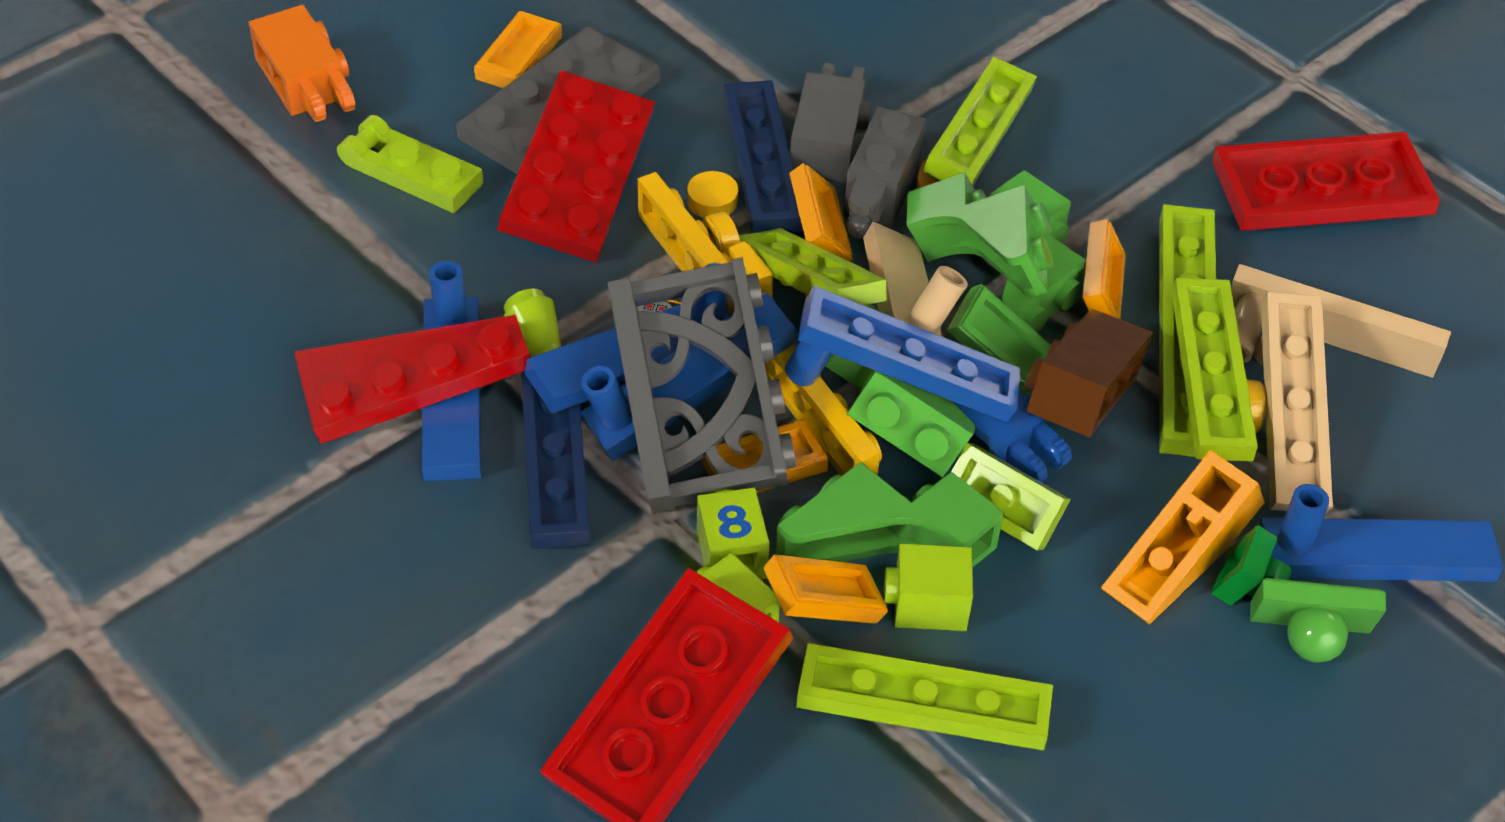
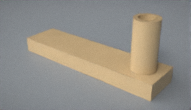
(907, 285)
(1345, 324)
(1295, 395)

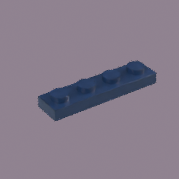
(762, 155)
(554, 473)

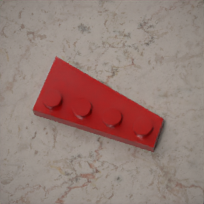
(396, 374)

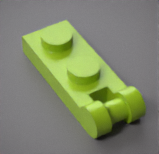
(410, 165)

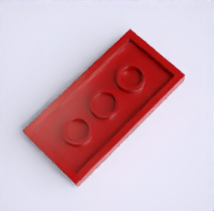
(576, 166)
(1324, 181)
(667, 703)

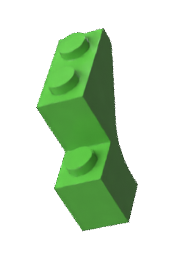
(1000, 228)
(1066, 274)
(906, 416)
(867, 518)

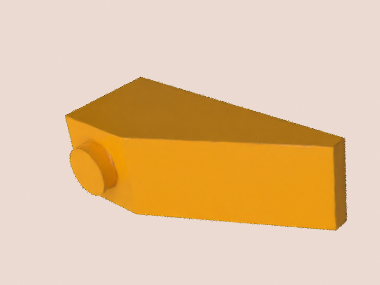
(1185, 537)

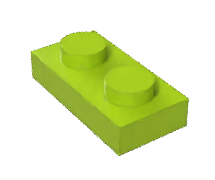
(1027, 504)

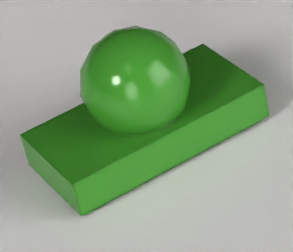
(997, 331)
(1317, 614)

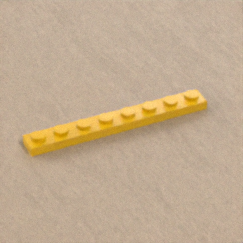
(691, 249)

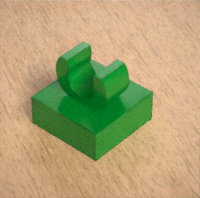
(1247, 566)

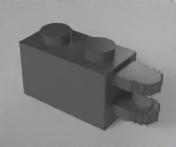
(830, 122)
(883, 170)

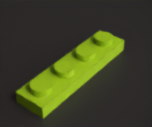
(980, 122)
(808, 265)
(1213, 369)
(925, 696)

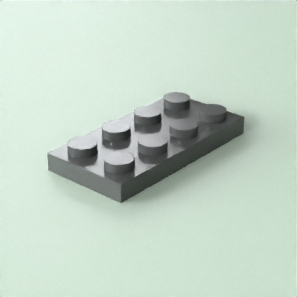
(508, 120)

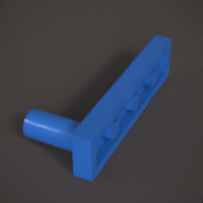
(902, 352)
(560, 371)
(697, 382)
(453, 425)
(1380, 547)

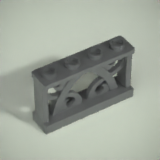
(643, 331)

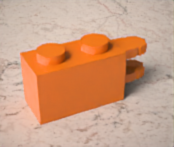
(301, 62)

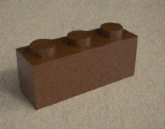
(1087, 372)

